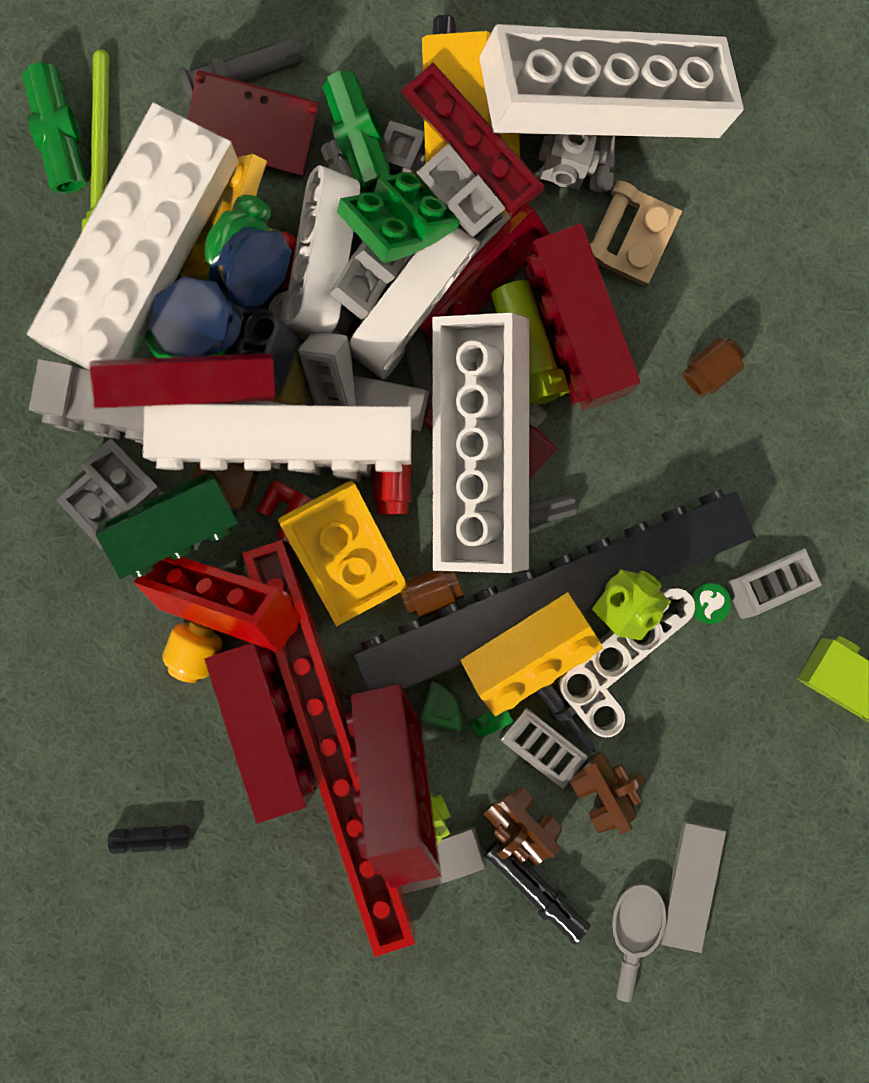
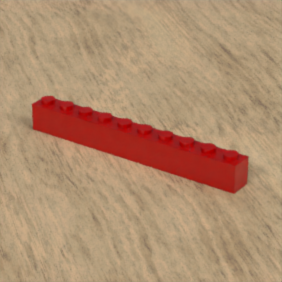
(329, 749)

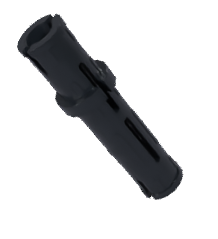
(541, 894)

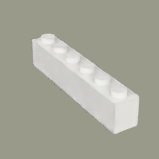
(277, 435)

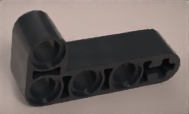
(266, 334)

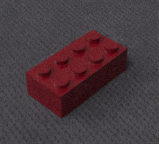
(581, 318)
(261, 731)
(393, 787)

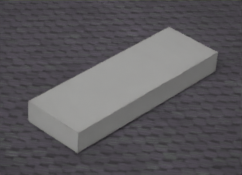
(692, 885)

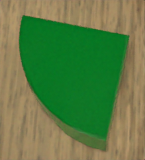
(442, 708)
(488, 723)

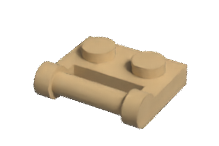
(644, 239)

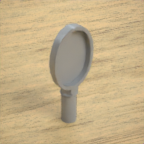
(637, 930)

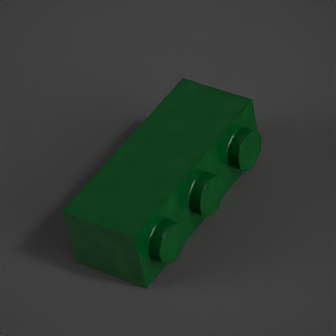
(167, 526)

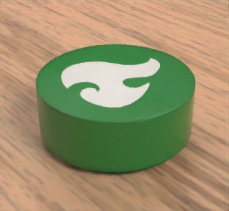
(711, 603)

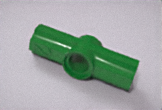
(54, 128)
(356, 129)

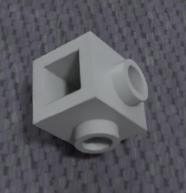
(568, 159)

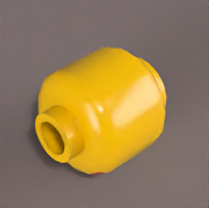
(187, 649)

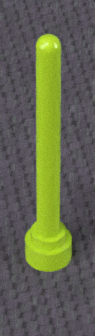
(100, 121)

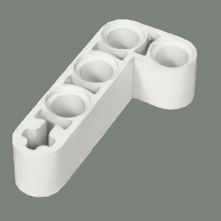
(319, 256)
(409, 300)
(630, 654)

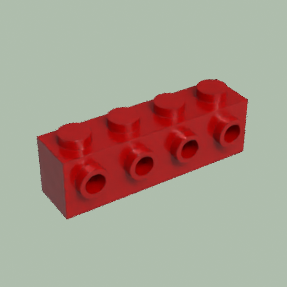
(221, 601)

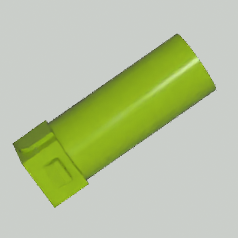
(545, 378)

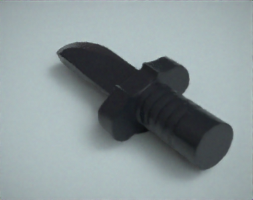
(563, 711)

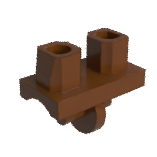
(615, 789)
(520, 832)

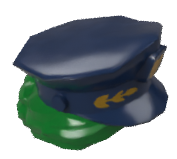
(245, 254)
(192, 320)

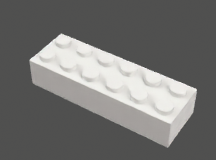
(609, 82)
(135, 240)
(481, 443)

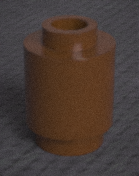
(714, 366)
(431, 592)

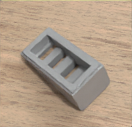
(329, 351)
(750, 595)
(515, 729)

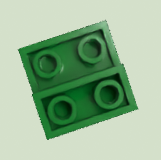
(398, 217)

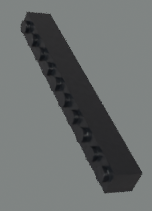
(458, 631)

